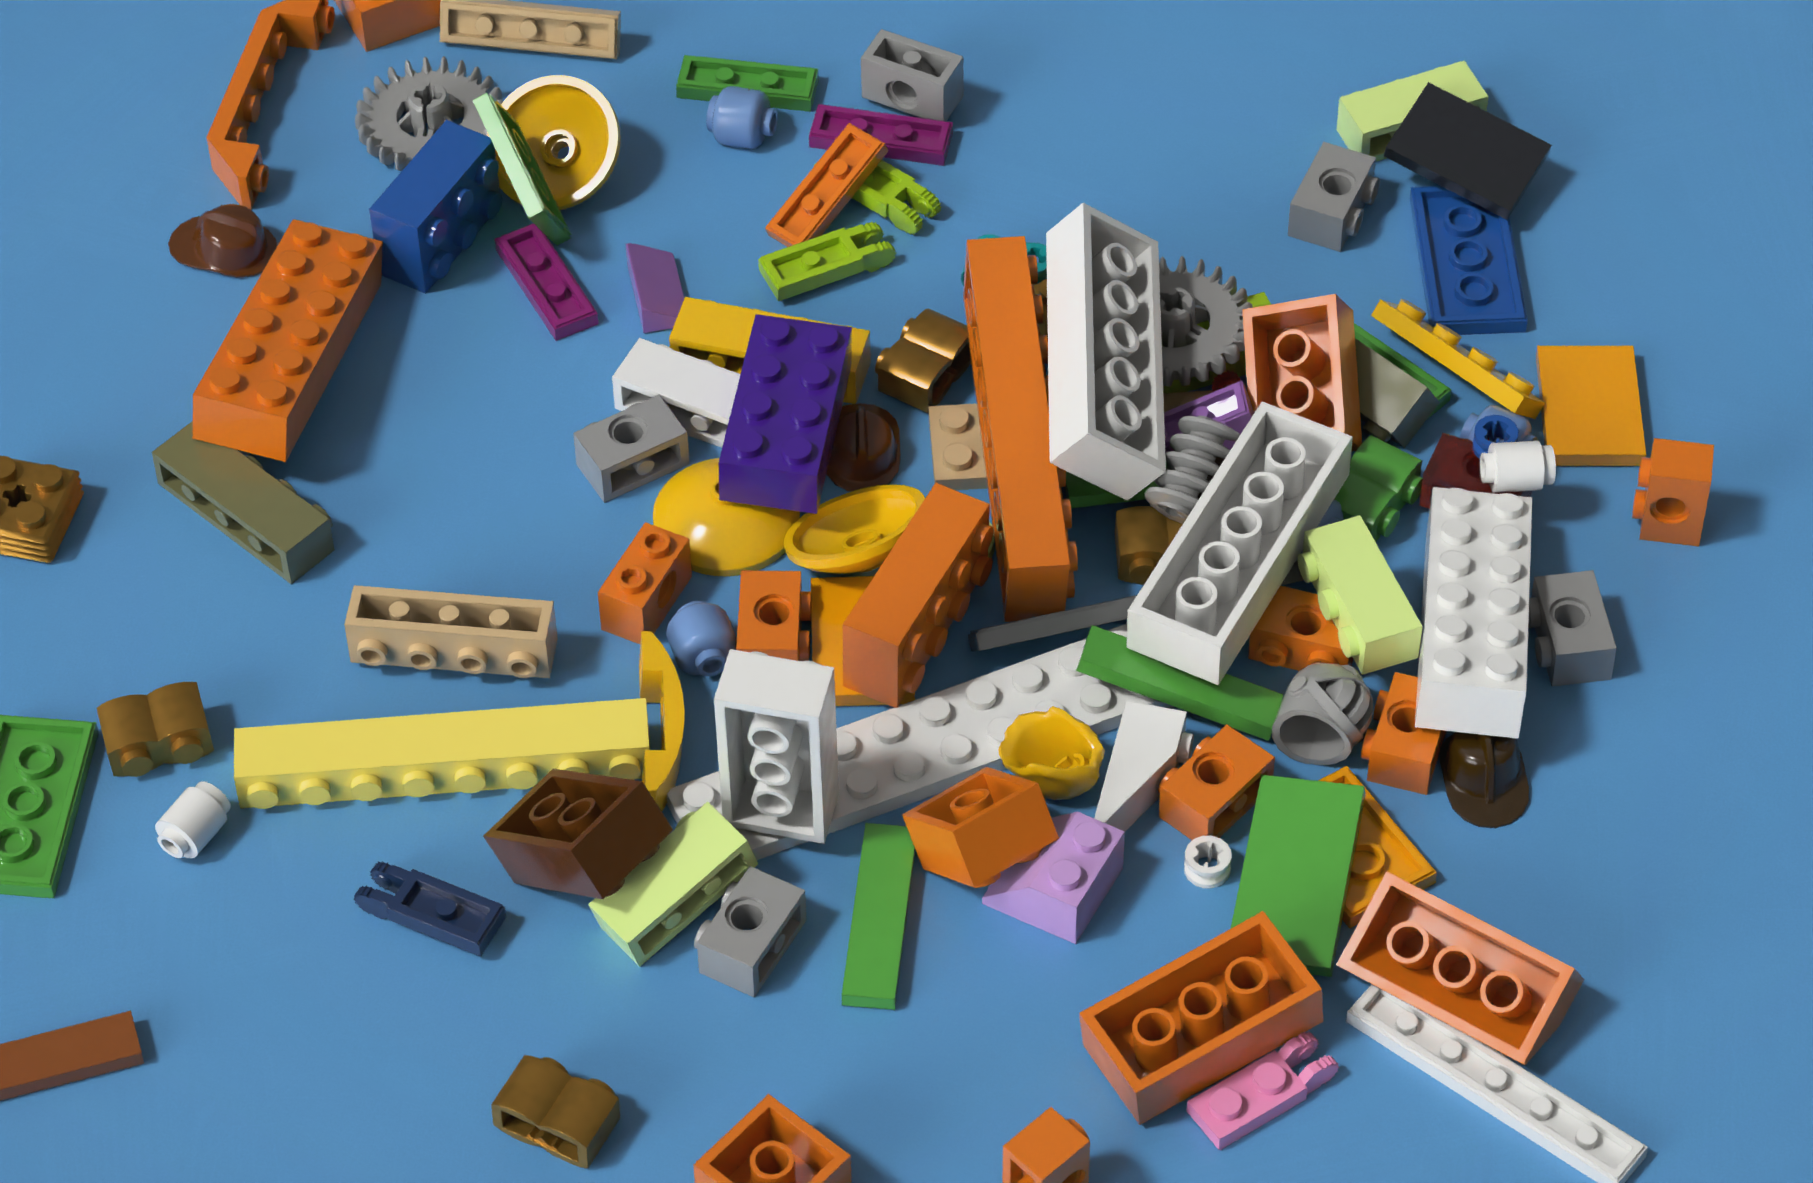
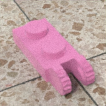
(1260, 1091)

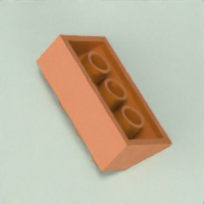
(1460, 969)

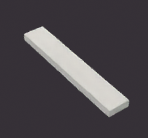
(1499, 1087)

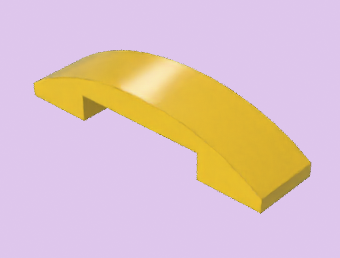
(661, 685)

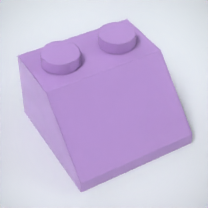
(1066, 879)

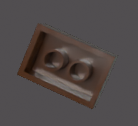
(579, 833)

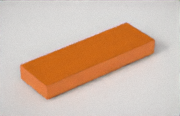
(827, 187)

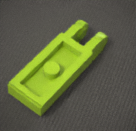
(888, 189)
(825, 260)

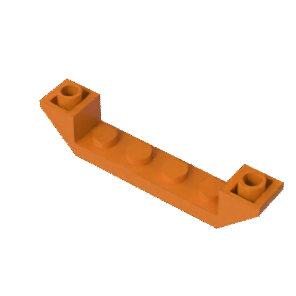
(277, 26)

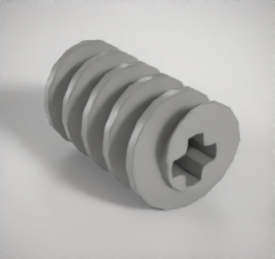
(1189, 465)

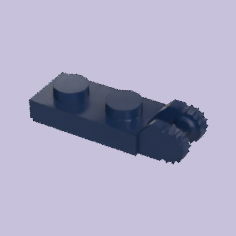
(432, 907)

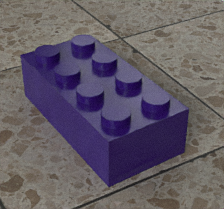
(785, 414)

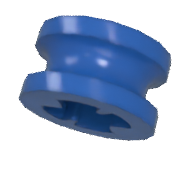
(1493, 427)

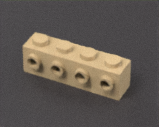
(451, 631)

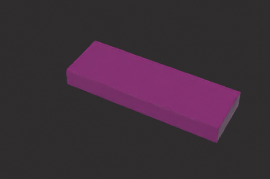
(904, 136)
(546, 281)

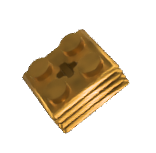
(36, 507)

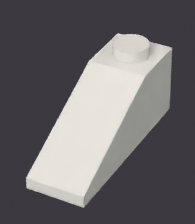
(1145, 749)

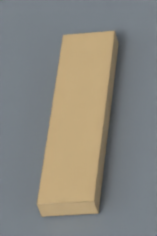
(531, 27)

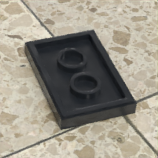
(1467, 150)

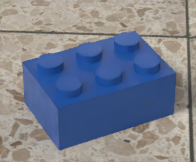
(436, 206)

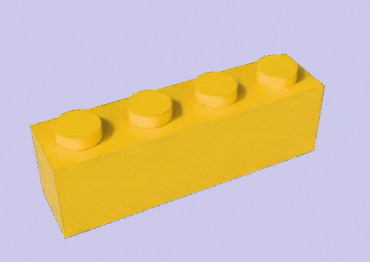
(723, 331)

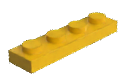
(1473, 365)

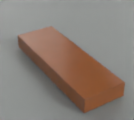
(68, 1055)

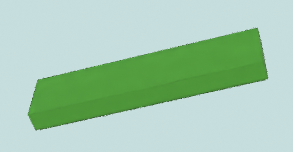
(1231, 703)
(879, 917)

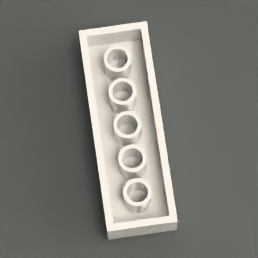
(1105, 352)
(1238, 543)
(1475, 613)

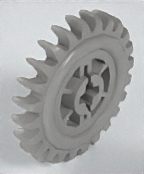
(426, 98)
(1190, 300)

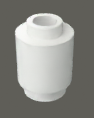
(1518, 466)
(192, 820)

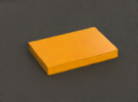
(1591, 405)
(830, 606)
(1378, 849)

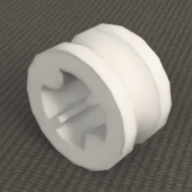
(1211, 848)

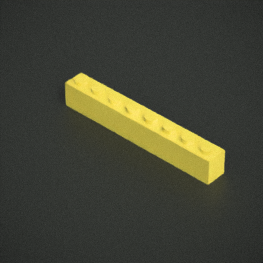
(437, 752)

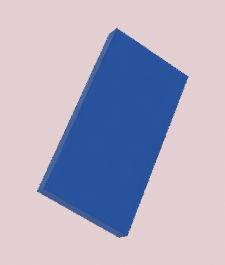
(1466, 264)

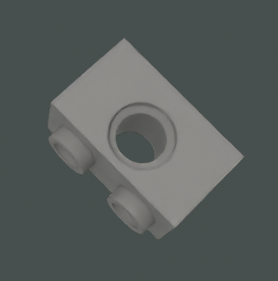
(912, 76)
(1333, 197)
(631, 448)
(1571, 628)
(747, 957)

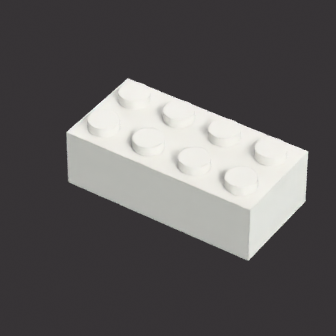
(777, 745)

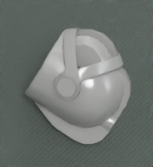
(1323, 714)

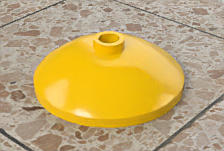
(561, 114)
(852, 529)
(720, 533)

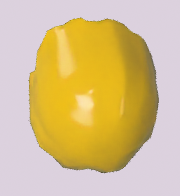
(1054, 752)

